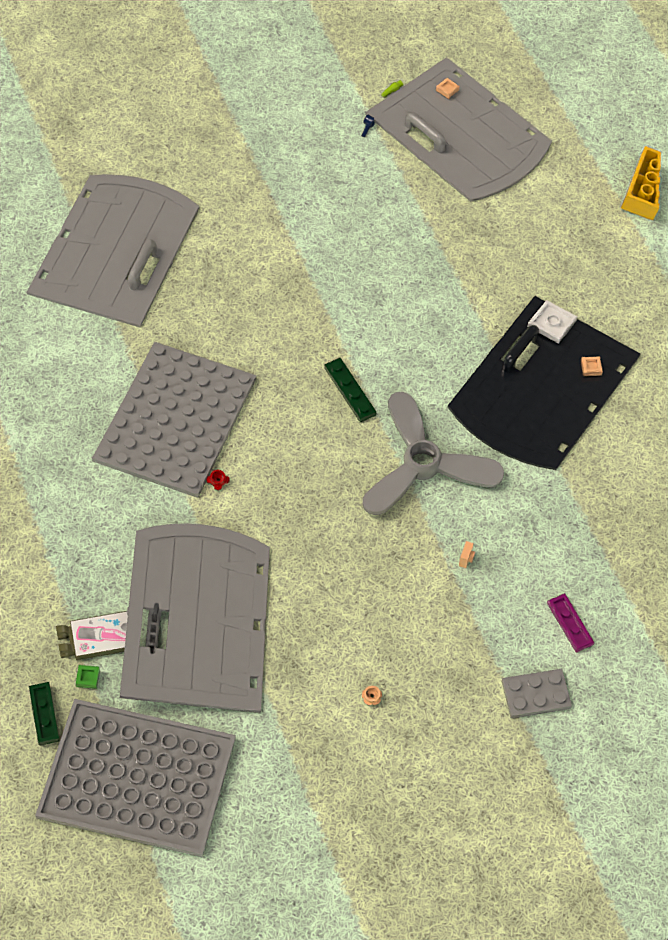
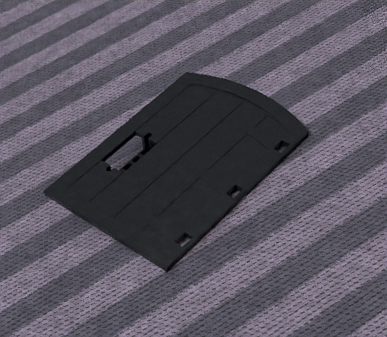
(548, 400)

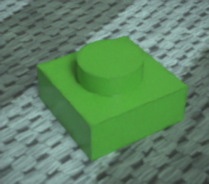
(87, 676)

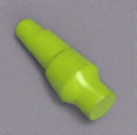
(392, 88)

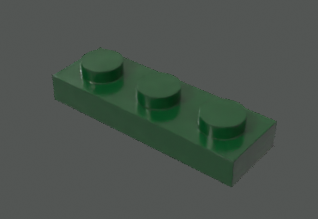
(44, 713)

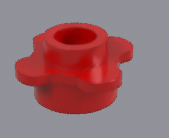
(217, 474)

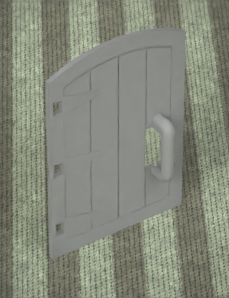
(475, 144)
(113, 239)
(212, 600)

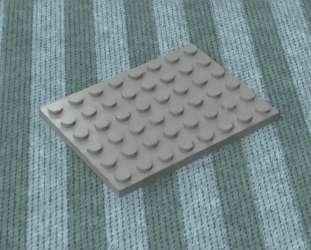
(175, 419)
(137, 777)

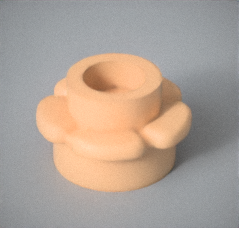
(372, 690)

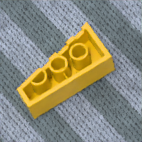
(643, 189)

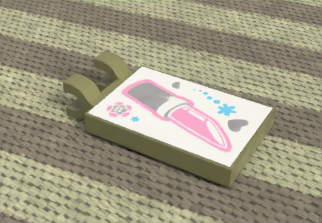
(94, 636)

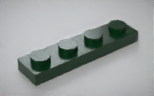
(350, 389)

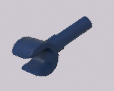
(369, 121)

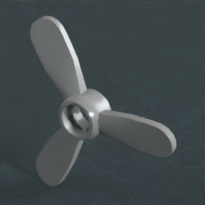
(461, 467)

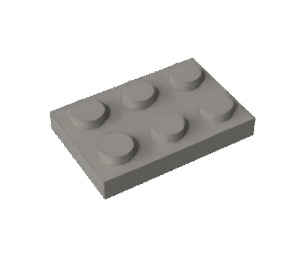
(536, 693)

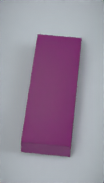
(570, 622)

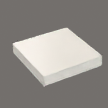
(553, 321)

